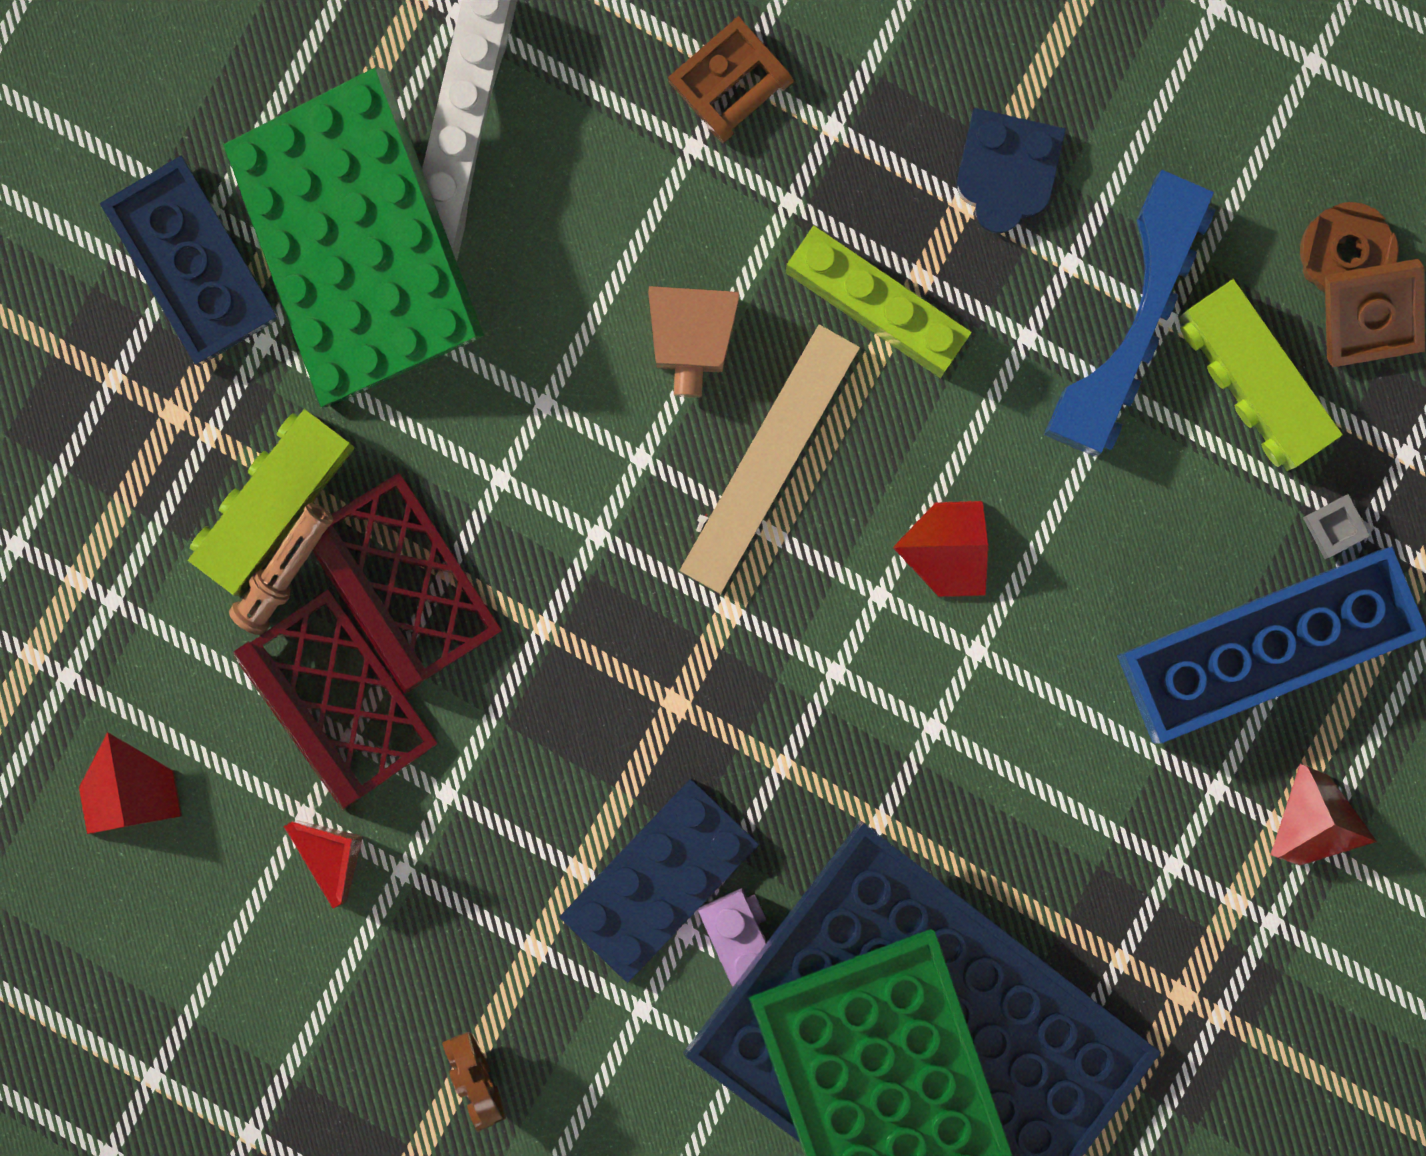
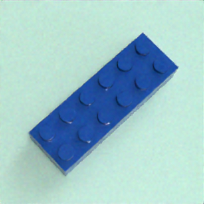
(1272, 645)

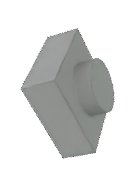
(1336, 526)

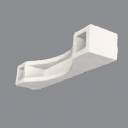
(462, 108)

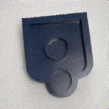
(1007, 168)

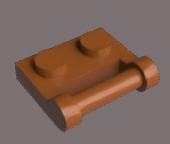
(721, 66)

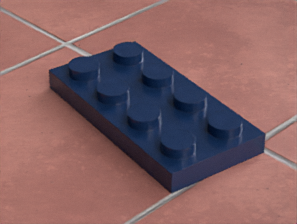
(189, 261)
(658, 880)

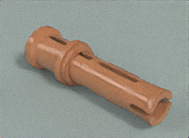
(273, 582)

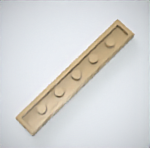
(769, 459)

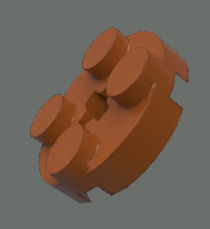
(1333, 228)
(474, 1081)

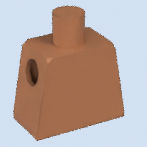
(691, 333)

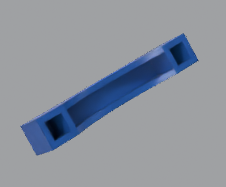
(1167, 228)

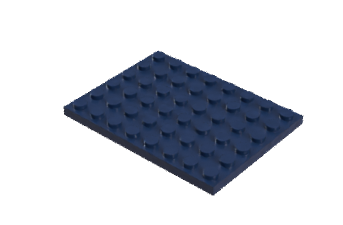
(1044, 1045)

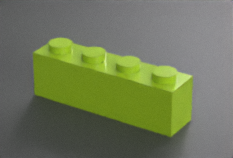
(877, 301)
(1259, 376)
(270, 502)

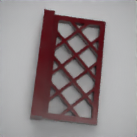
(368, 608)
(300, 723)

